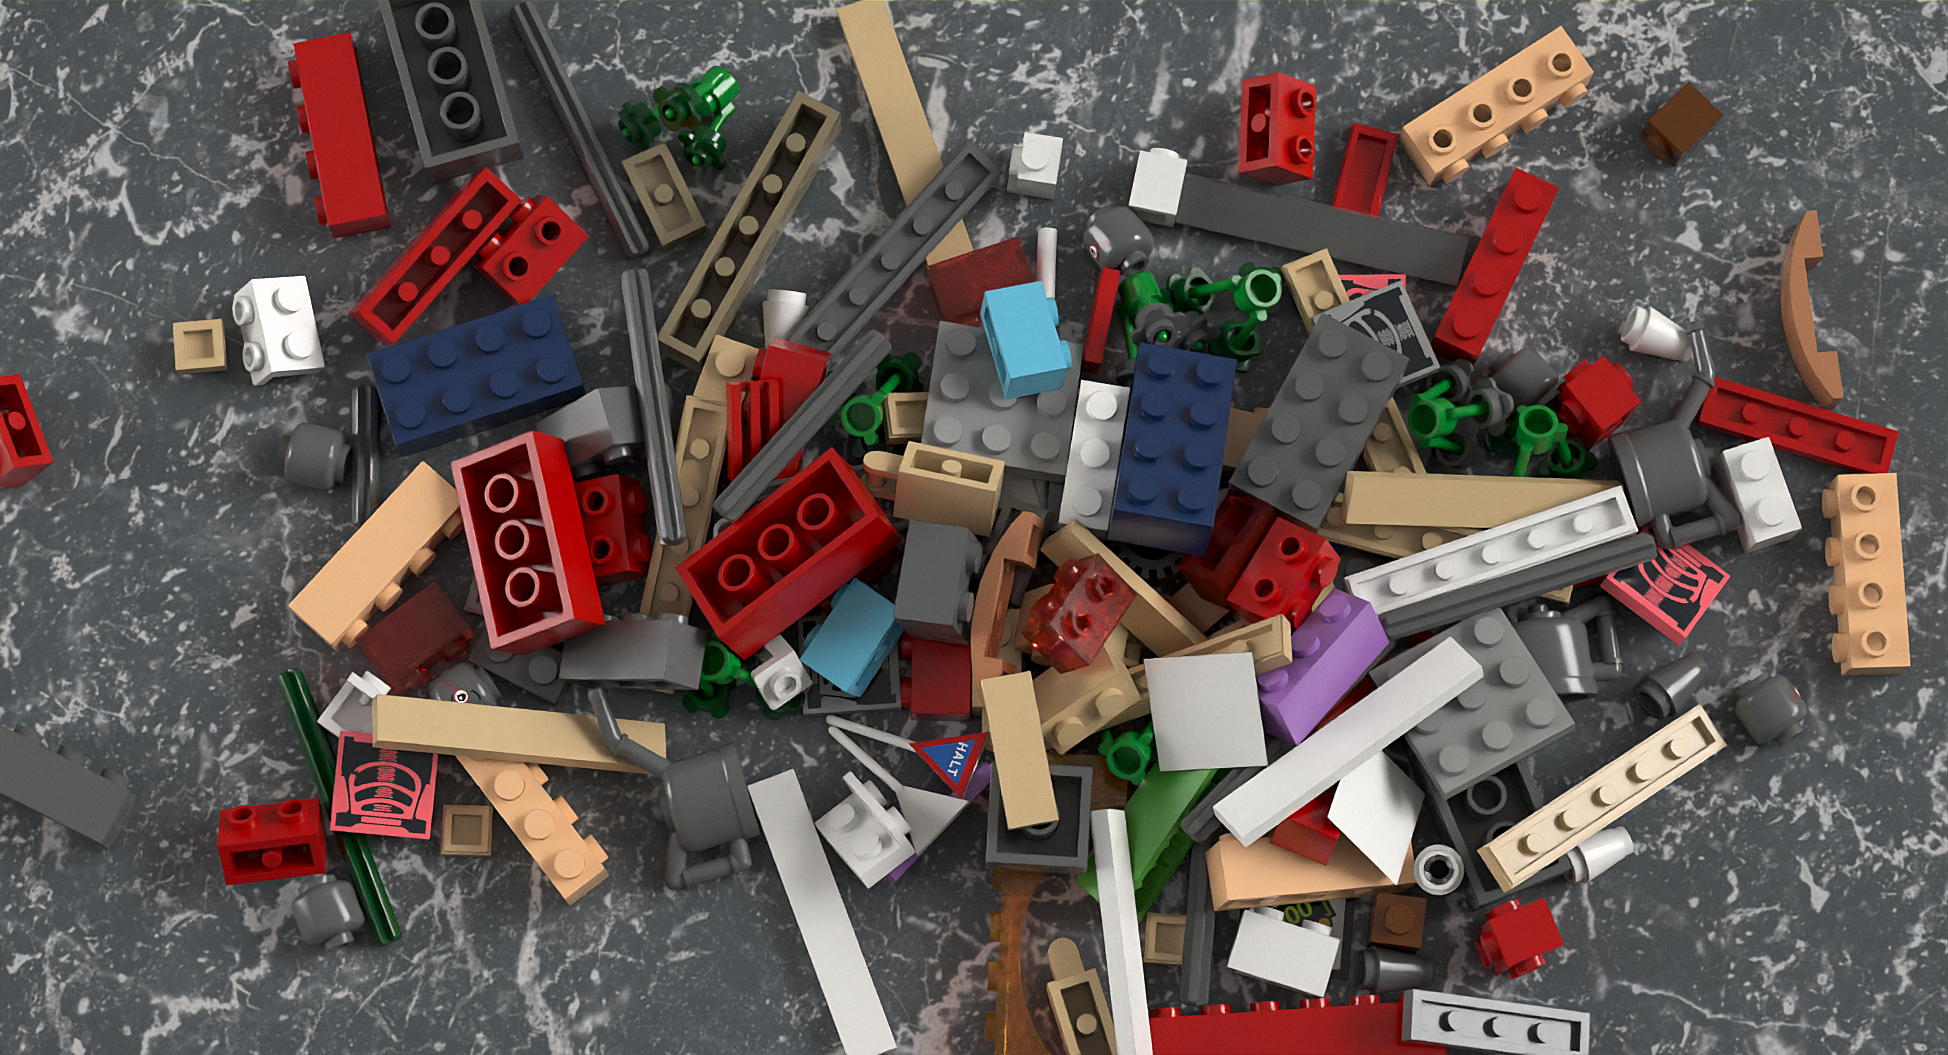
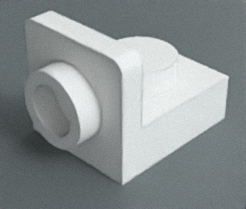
(780, 674)

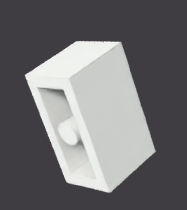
(1759, 493)
(1283, 952)

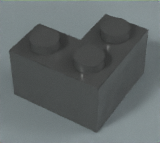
(603, 429)

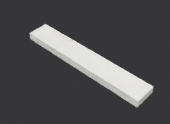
(1496, 551)
(1348, 741)
(821, 915)
(1121, 932)

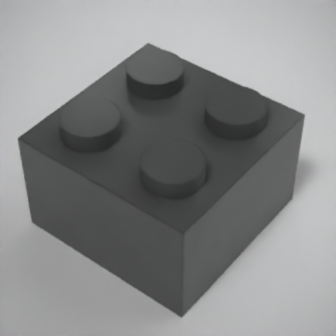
(939, 582)
(1049, 846)

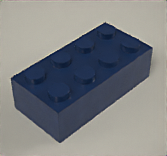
(476, 376)
(1172, 449)

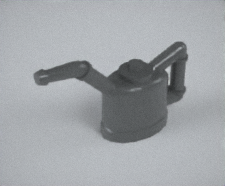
(1671, 471)
(1562, 649)
(701, 802)

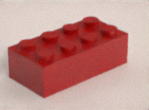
(527, 543)
(788, 554)

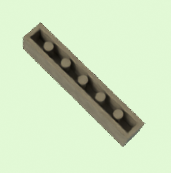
(750, 231)

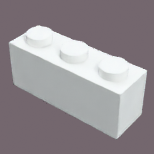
(1094, 457)

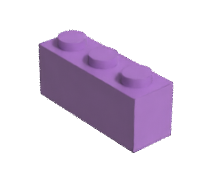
(1326, 660)

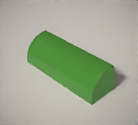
(1155, 829)

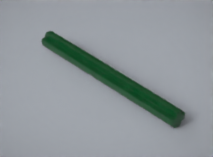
(352, 845)

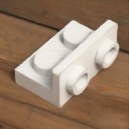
(866, 833)

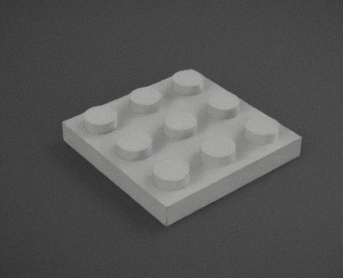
(972, 416)
(1491, 721)

